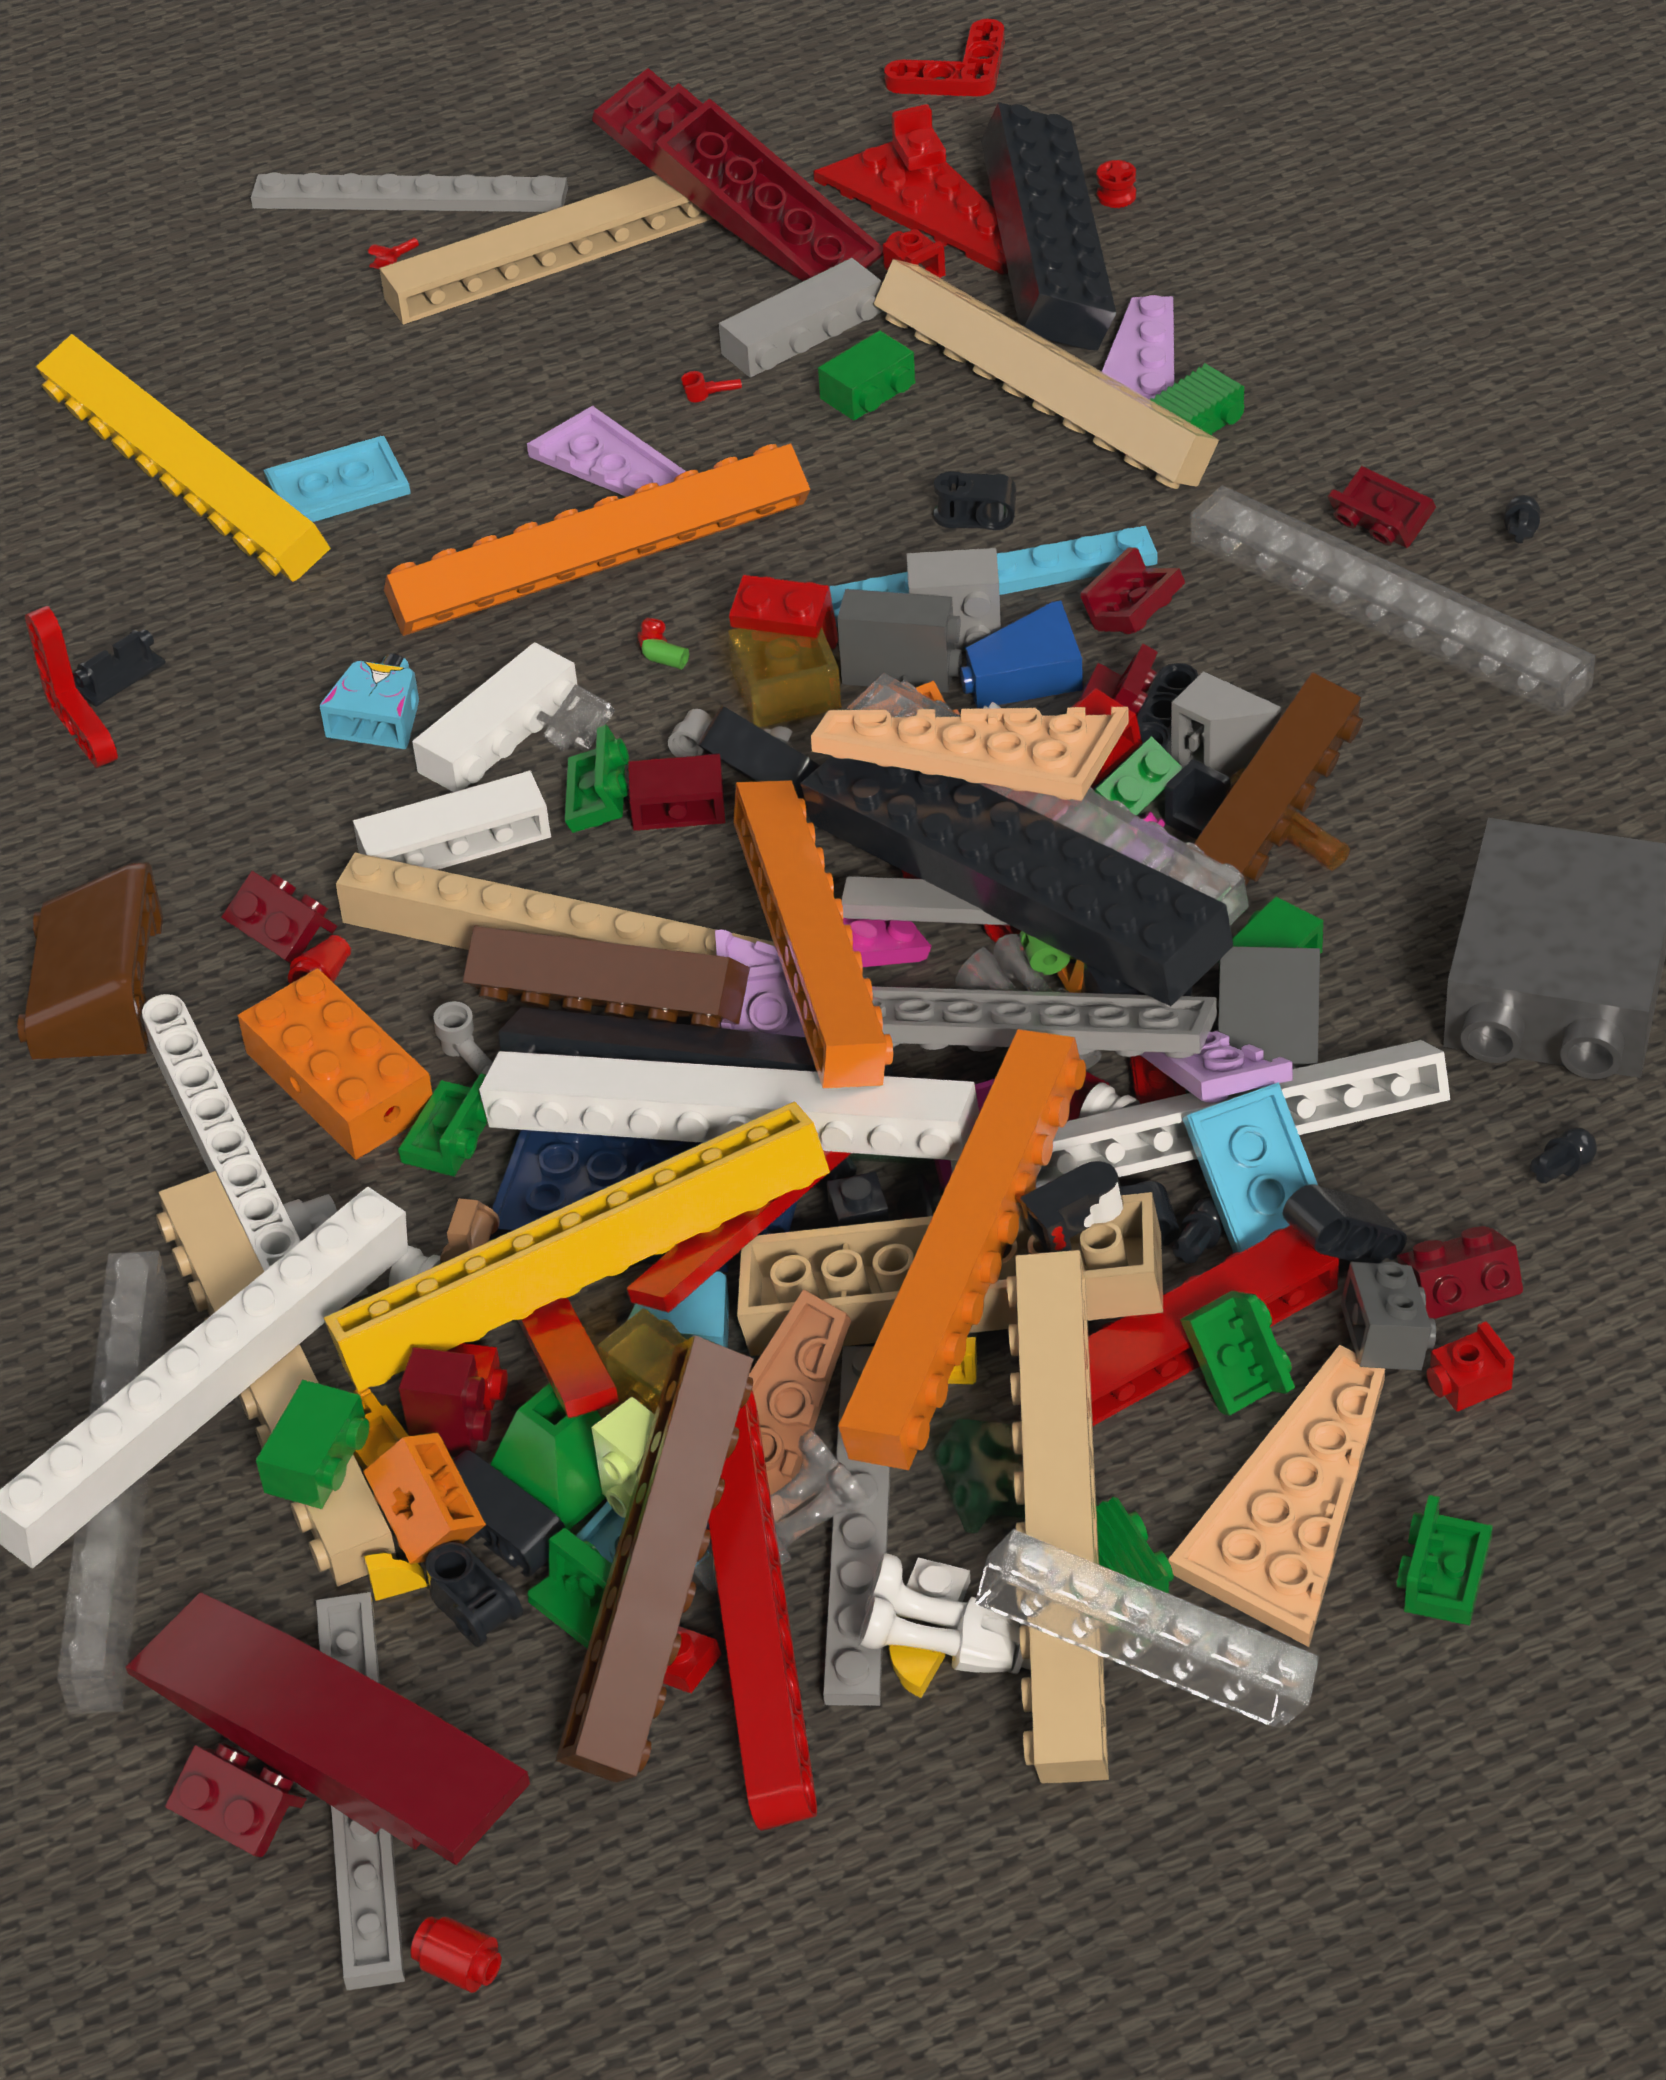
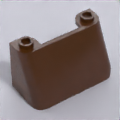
(92, 967)

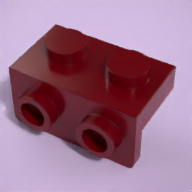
(1382, 507)
(1129, 593)
(1129, 687)
(274, 917)
(1465, 1270)
(232, 1798)

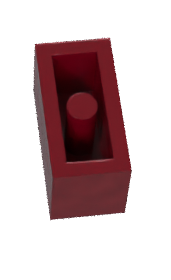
(676, 792)
(445, 1397)

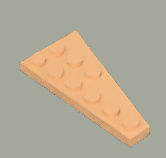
(982, 746)
(1283, 1513)

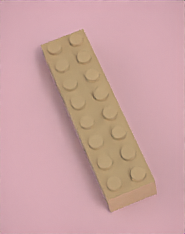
(866, 1264)

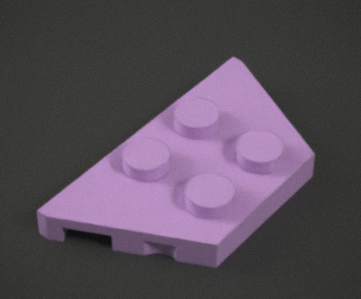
(767, 998)

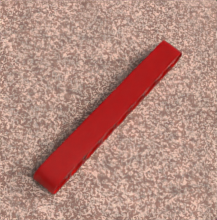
(760, 1637)

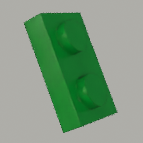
(596, 783)
(446, 1129)
(1238, 1351)
(1445, 1565)
(573, 1587)

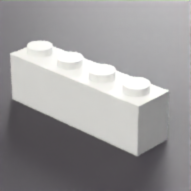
(494, 718)
(458, 824)

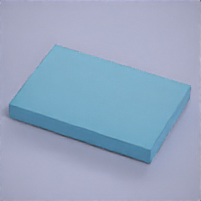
(340, 479)
(1250, 1162)

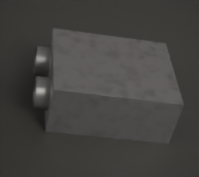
(1560, 950)

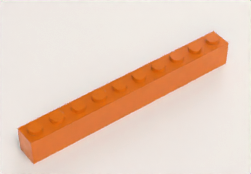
(595, 538)
(811, 936)
(961, 1251)

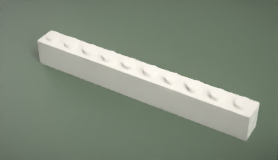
(1317, 1098)
(708, 1100)
(199, 1376)

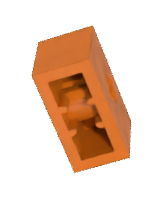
(423, 1496)

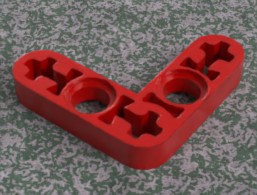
(918, 75)
(61, 690)

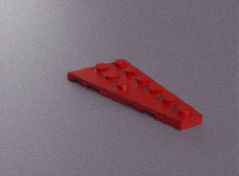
(923, 199)

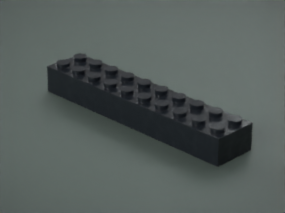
(1026, 872)

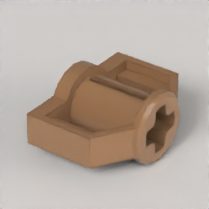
(469, 1228)

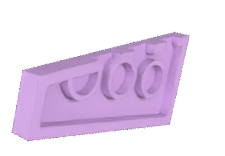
(1144, 346)
(603, 454)
(1222, 1069)

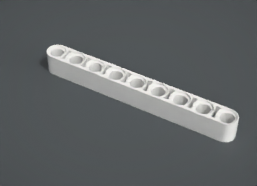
(217, 1127)

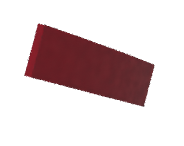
(732, 177)
(331, 1728)

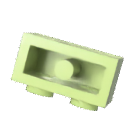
(619, 1451)

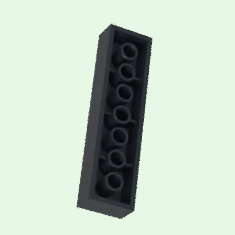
(1047, 227)

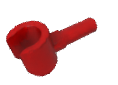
(387, 256)
(698, 390)

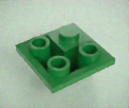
(552, 1457)

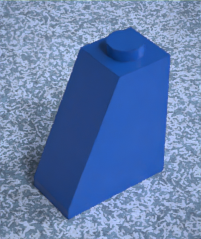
(1024, 660)

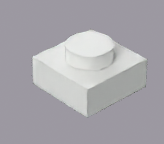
(939, 1580)

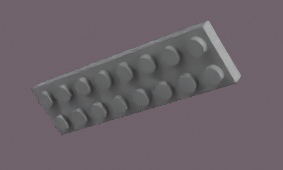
(1096, 1020)

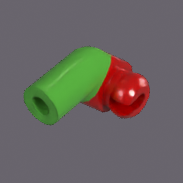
(655, 646)

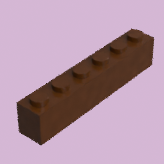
(1282, 777)
(607, 976)

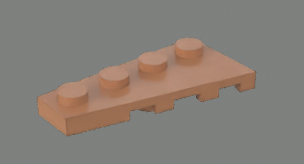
(794, 1379)

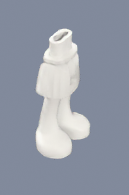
(975, 1637)

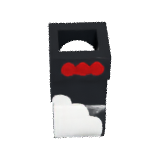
(1072, 1204)

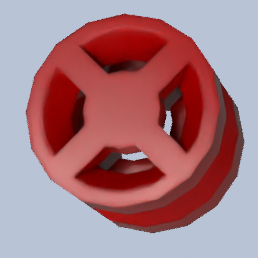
(1116, 183)

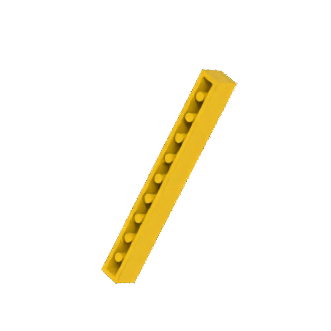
(182, 459)
(578, 1245)

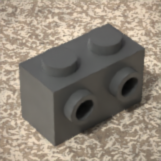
(1387, 1316)

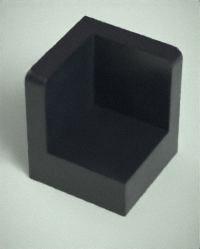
(1194, 797)

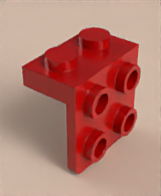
(784, 608)

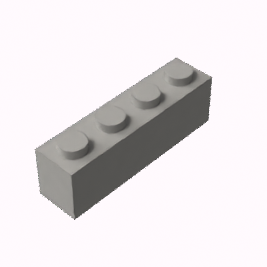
(800, 317)

